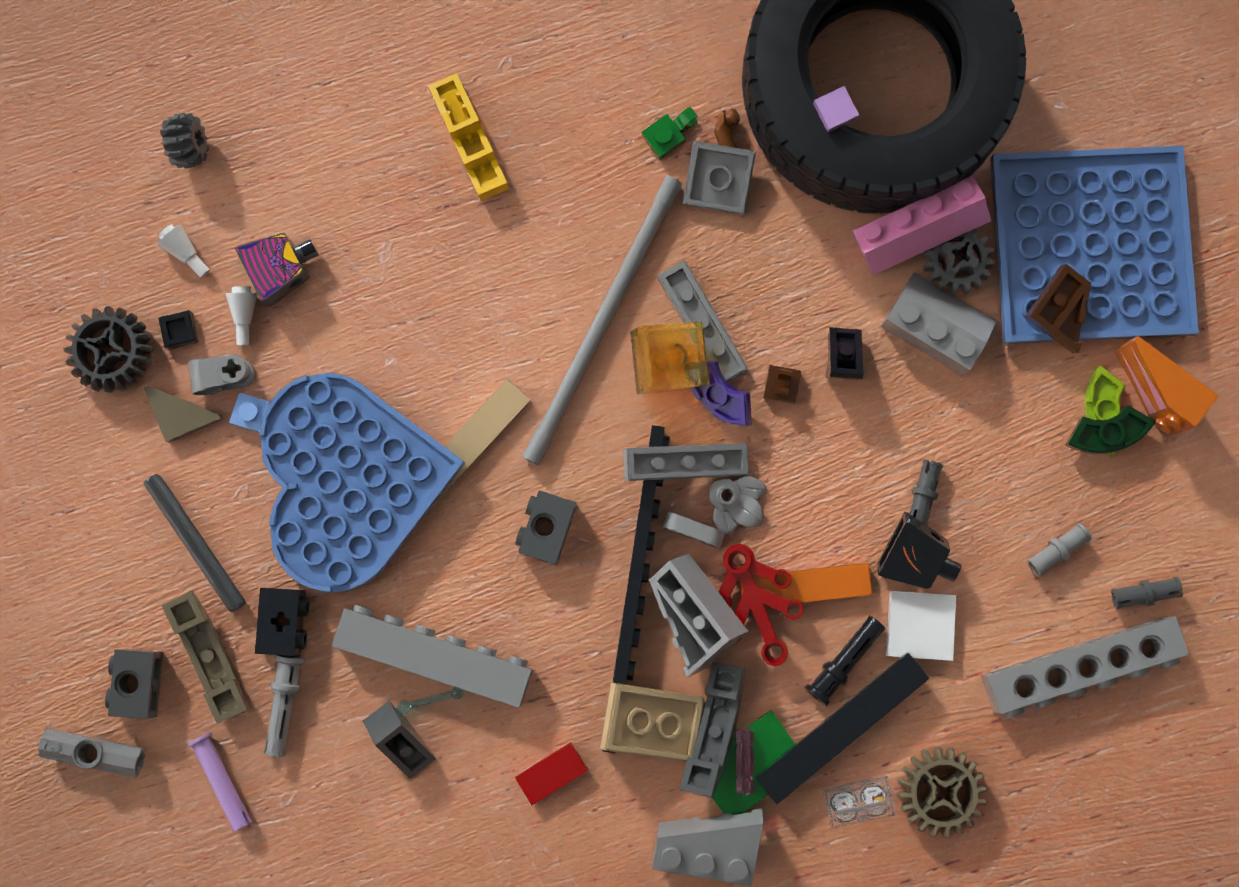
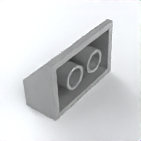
(939, 324)

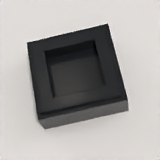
(178, 329)

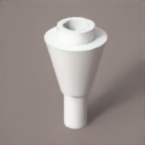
(176, 242)
(242, 306)

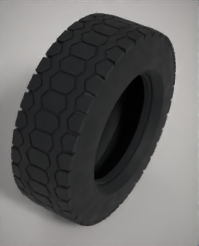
(877, 170)

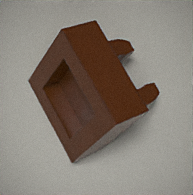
(782, 384)

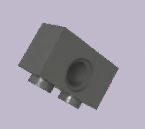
(546, 547)
(147, 669)

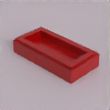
(551, 773)

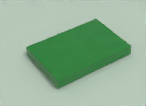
(769, 744)

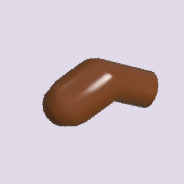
(724, 125)

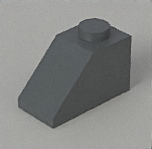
(398, 739)

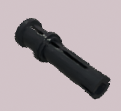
(836, 672)

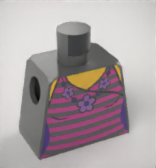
(276, 265)

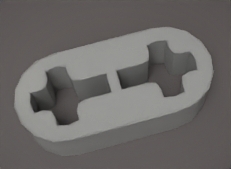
(693, 530)

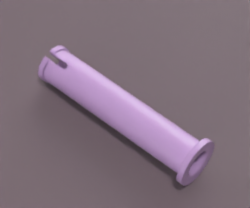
(220, 782)

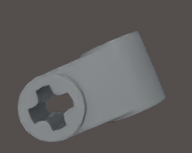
(215, 374)

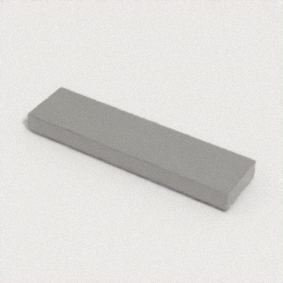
(694, 307)
(685, 462)

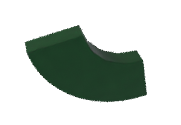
(1111, 434)

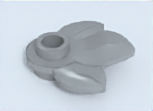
(740, 507)

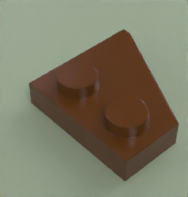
(1062, 307)

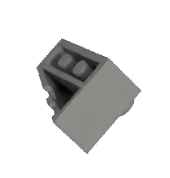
(696, 612)
(710, 847)

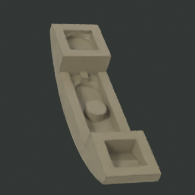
(207, 656)

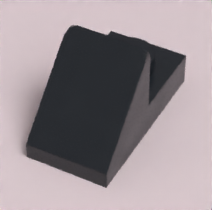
(845, 354)

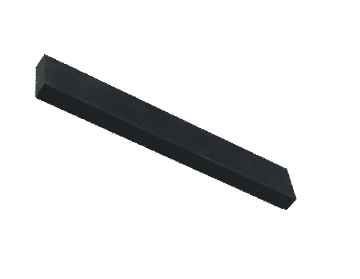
(842, 728)

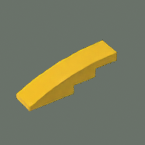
(468, 137)

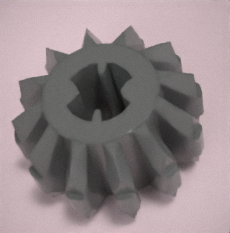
(184, 140)

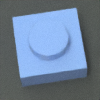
(248, 412)

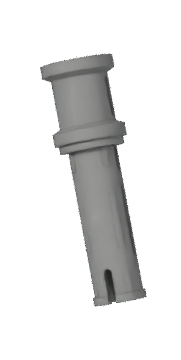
(284, 689)

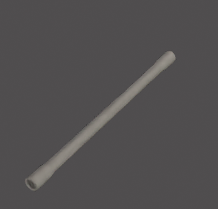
(543, 435)

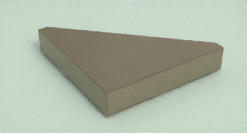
(178, 416)

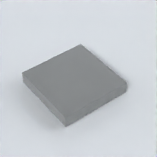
(719, 177)

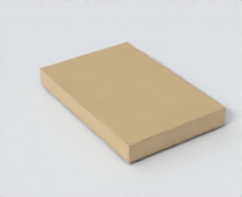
(651, 722)

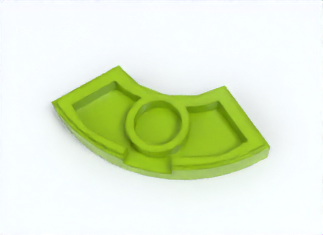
(1103, 396)

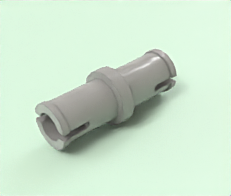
(1059, 550)

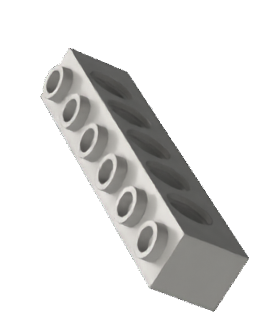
(1162, 633)

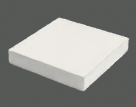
(921, 625)

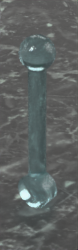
(405, 706)

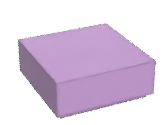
(836, 109)

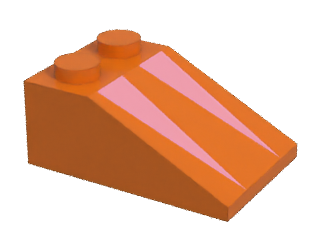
(1164, 388)

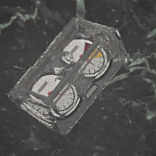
(859, 802)

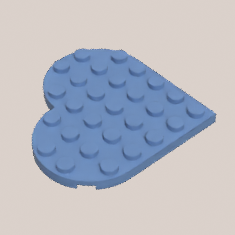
(350, 480)

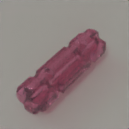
(744, 761)

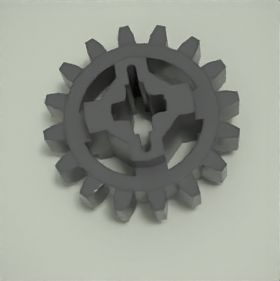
(970, 266)

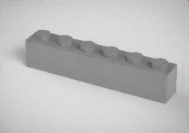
(433, 657)

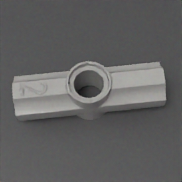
(73, 749)

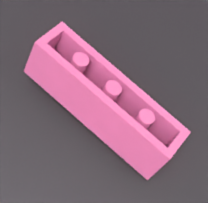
(922, 225)

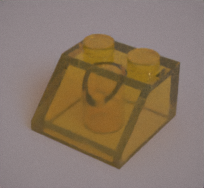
(669, 357)

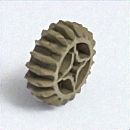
(953, 782)

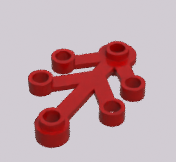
(755, 597)

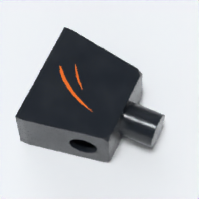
(917, 555)

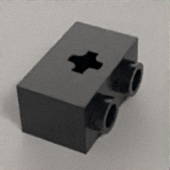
(275, 638)

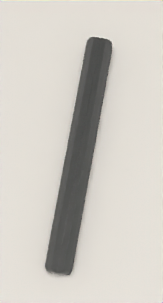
(194, 542)

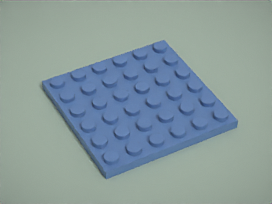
(1109, 218)

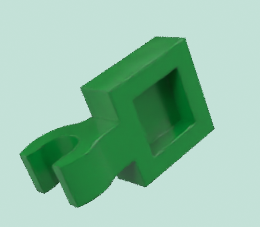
(667, 134)

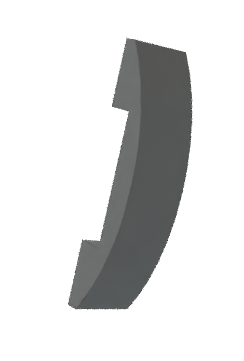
(715, 730)

